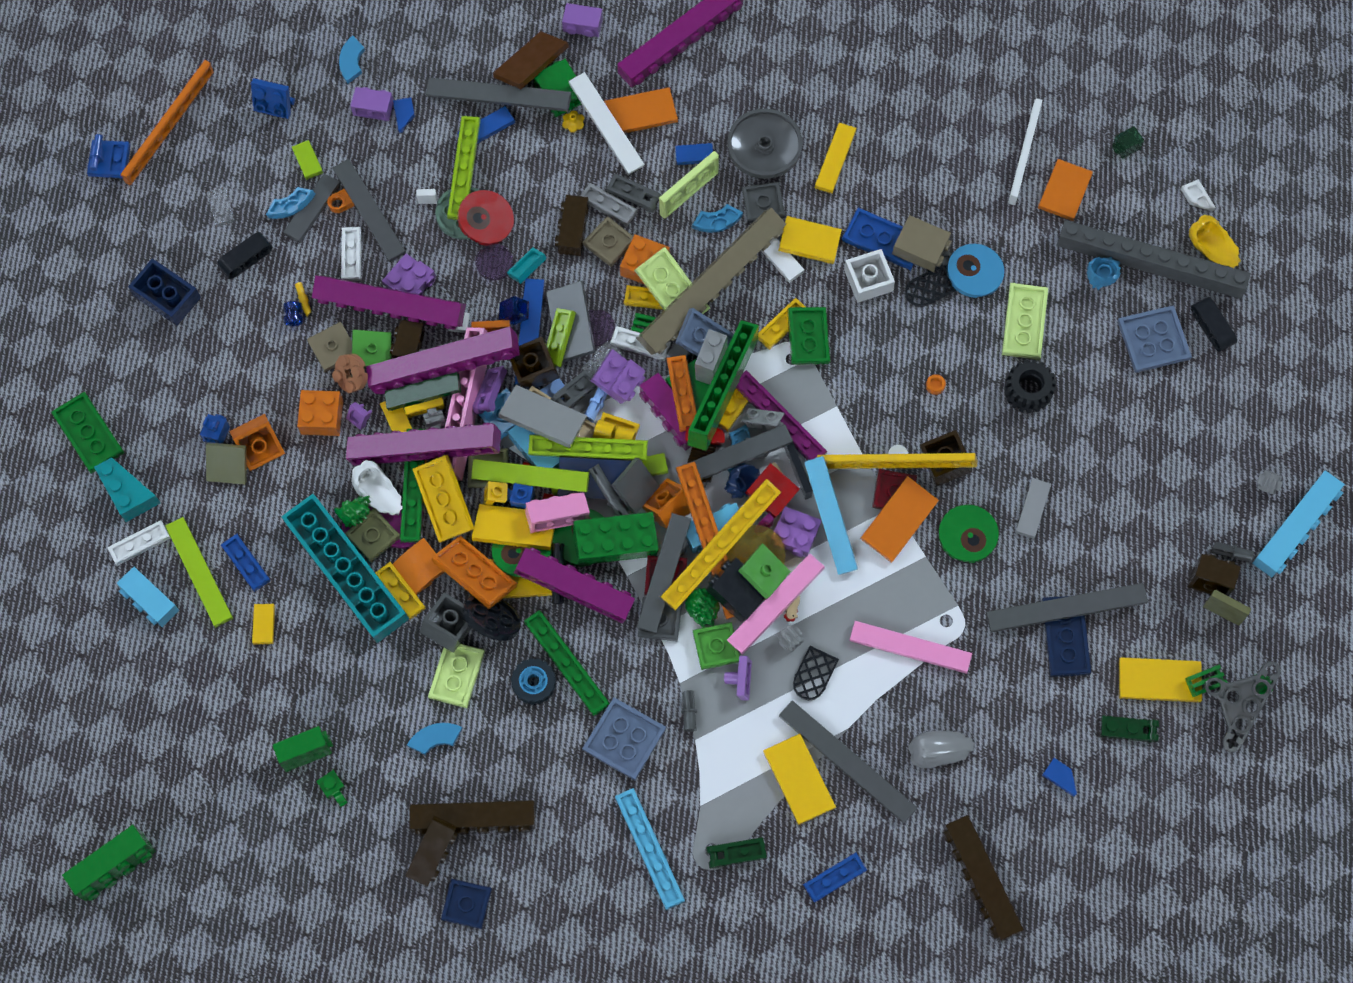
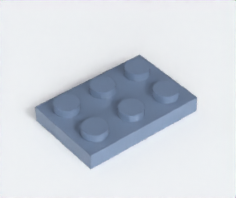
(695, 330)

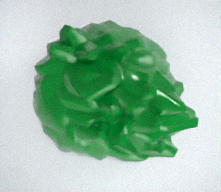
(353, 512)
(702, 607)

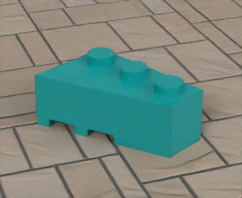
(125, 490)

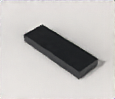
(799, 471)

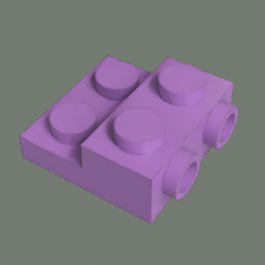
(410, 276)
(618, 377)
(797, 531)

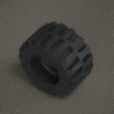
(1036, 373)

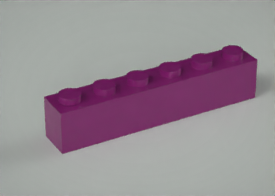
(574, 585)

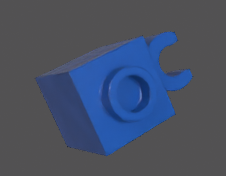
(214, 429)
(520, 495)

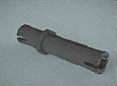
(608, 491)

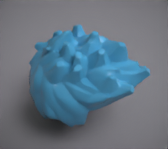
(1103, 272)

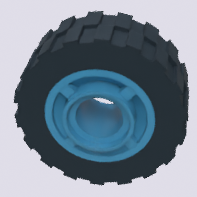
(530, 669)

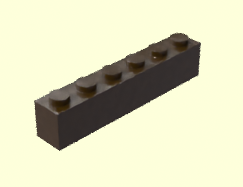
(475, 816)
(983, 879)

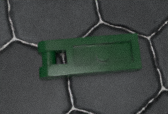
(1129, 728)
(737, 852)

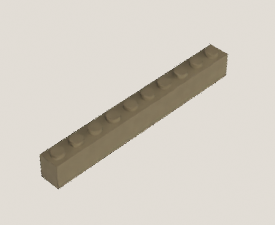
(712, 280)

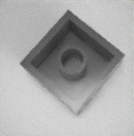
(446, 623)

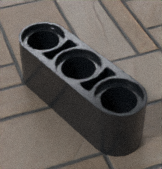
(244, 255)
(1213, 324)

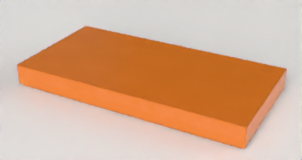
(643, 110)
(899, 519)
(474, 572)

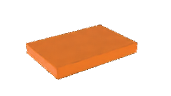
(1065, 190)

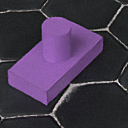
(741, 678)

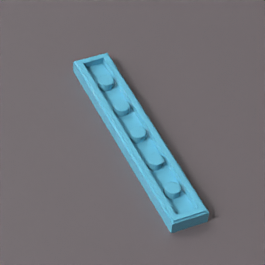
(831, 515)
(649, 849)

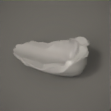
(939, 748)

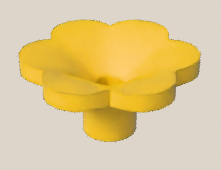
(573, 121)

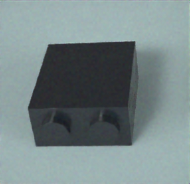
(734, 590)

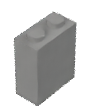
(710, 356)

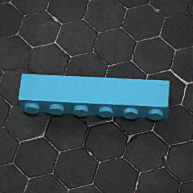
(1298, 523)

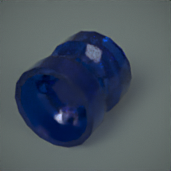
(293, 313)

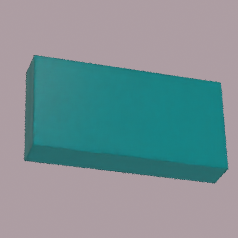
(526, 265)

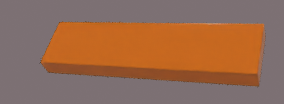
(682, 390)

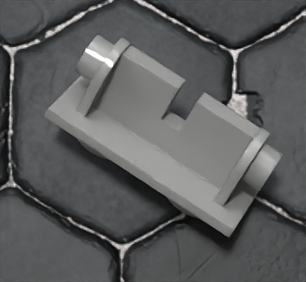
(758, 418)

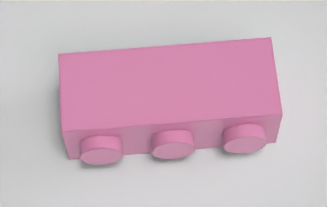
(556, 511)

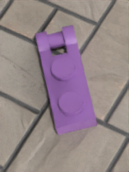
(489, 390)

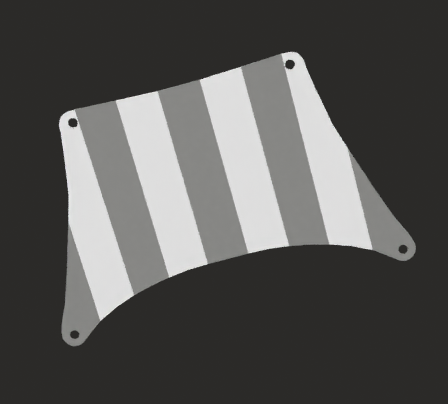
(896, 596)

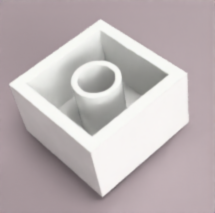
(869, 275)

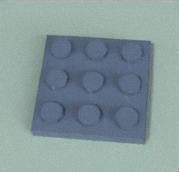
(1154, 339)
(624, 738)

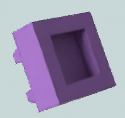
(358, 415)

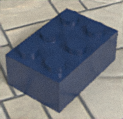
(164, 292)

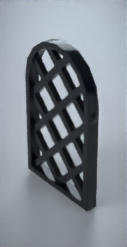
(932, 300)
(835, 660)

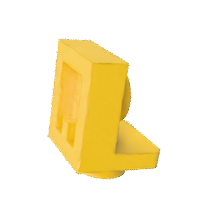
(495, 493)

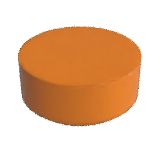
(935, 384)

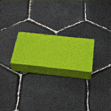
(307, 160)

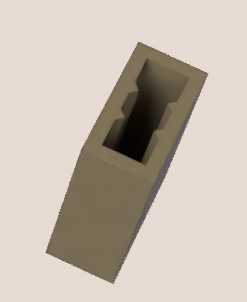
(922, 244)

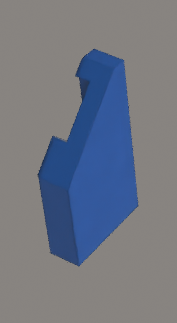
(404, 112)
(1061, 776)

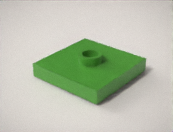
(371, 346)
(764, 571)
(713, 646)

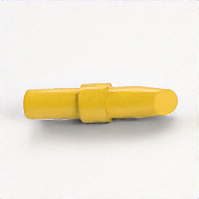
(303, 298)

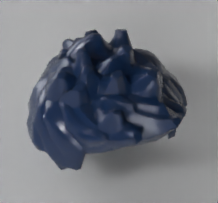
(741, 479)

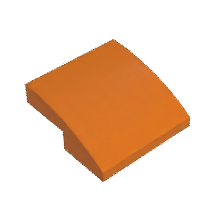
(417, 566)

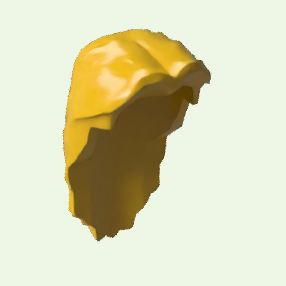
(1214, 241)

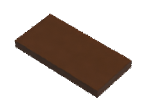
(530, 60)

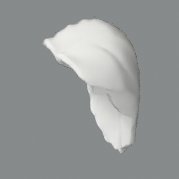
(371, 481)

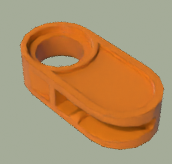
(344, 197)

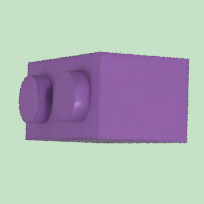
(582, 20)
(372, 103)

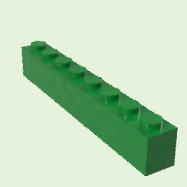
(723, 385)

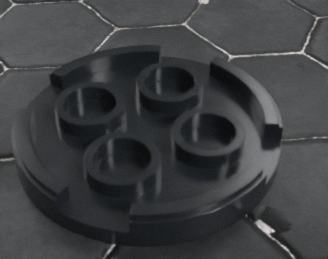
(496, 623)

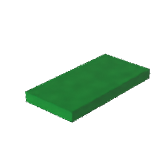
(87, 431)

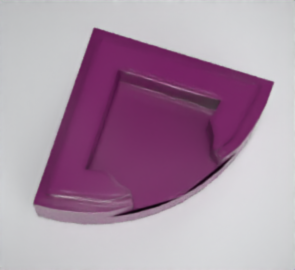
(767, 521)

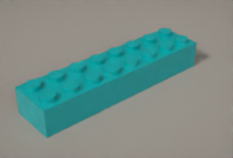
(345, 568)

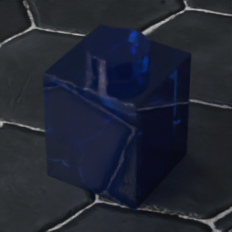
(514, 310)

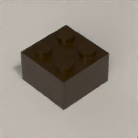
(534, 364)
(946, 443)
(1213, 574)

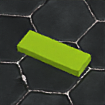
(560, 334)

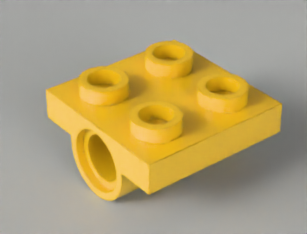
(615, 428)

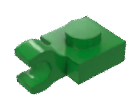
(332, 786)

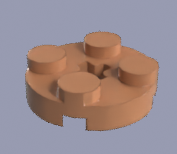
(342, 373)

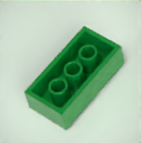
(615, 538)
(109, 863)

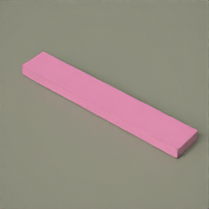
(776, 604)
(910, 647)

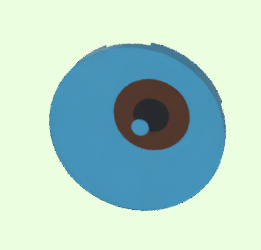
(975, 270)

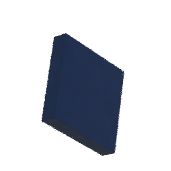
(466, 904)

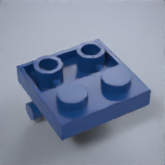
(271, 98)
(107, 158)

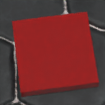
(781, 482)

